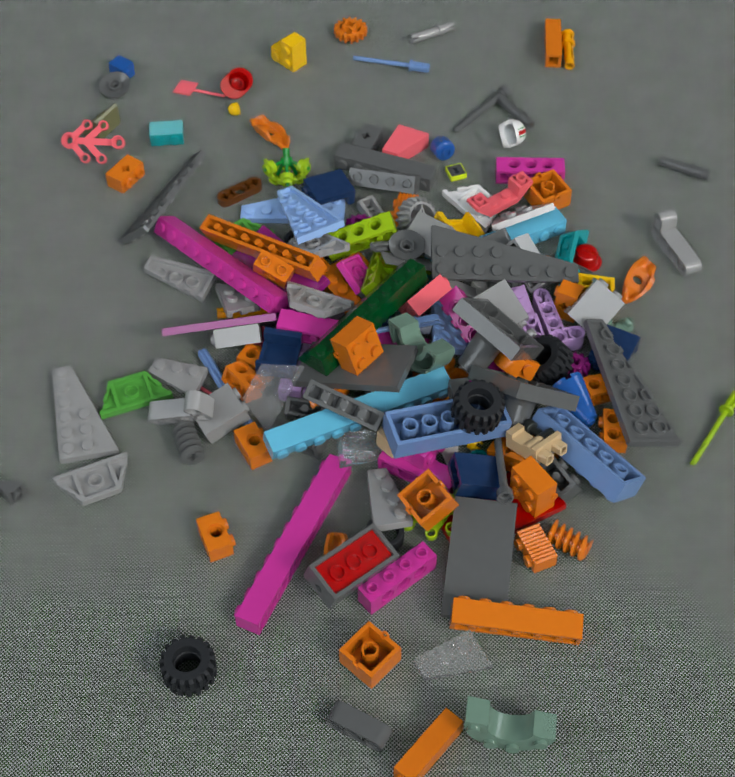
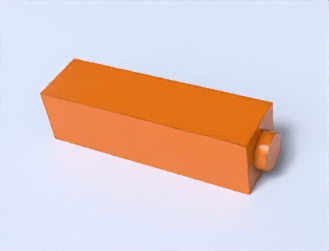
(552, 43)
(430, 746)

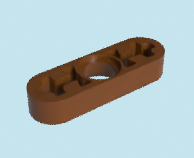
(229, 196)

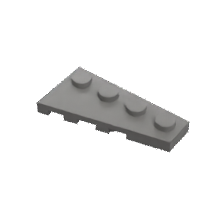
(185, 278)

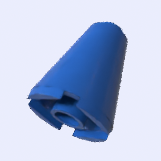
(576, 385)

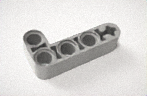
(673, 243)
(194, 407)

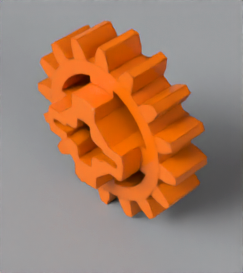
(350, 30)

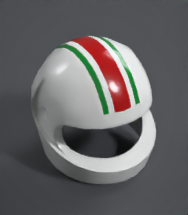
(512, 133)

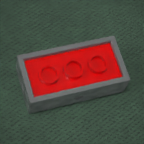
(350, 565)

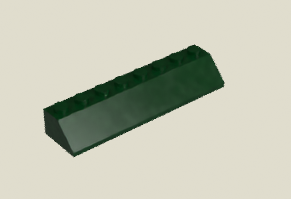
(374, 307)

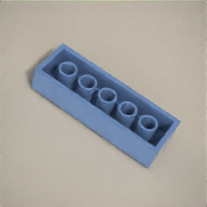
(432, 428)
(591, 455)

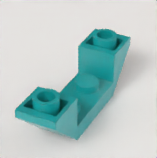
(568, 243)

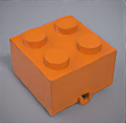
(549, 189)
(357, 345)
(533, 486)
(427, 500)
(370, 654)

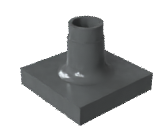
(494, 335)
(524, 395)

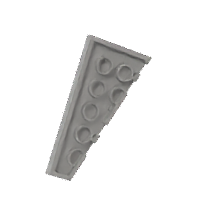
(78, 424)

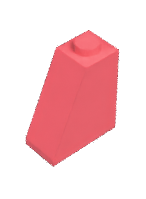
(406, 142)
(426, 297)

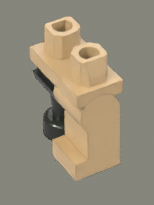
(540, 447)

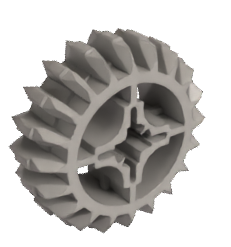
(410, 208)

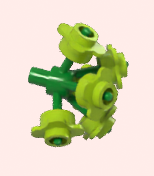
(286, 164)

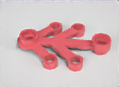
(90, 140)

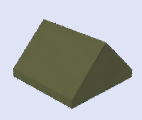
(110, 115)

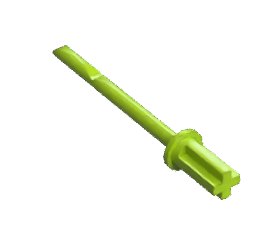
(725, 410)

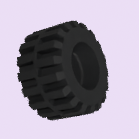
(559, 360)
(481, 394)
(185, 650)

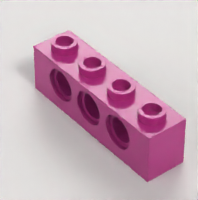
(530, 166)
(449, 301)
(397, 577)

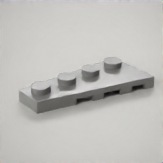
(386, 507)

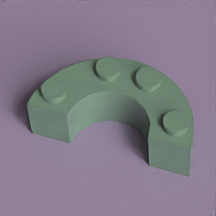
(405, 331)
(508, 731)

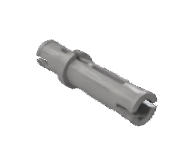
(438, 30)

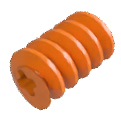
(569, 541)

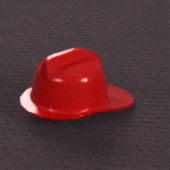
(236, 83)
(587, 256)

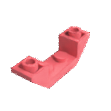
(517, 187)

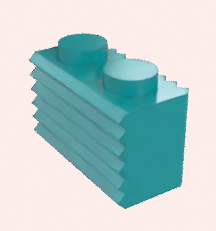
(166, 133)

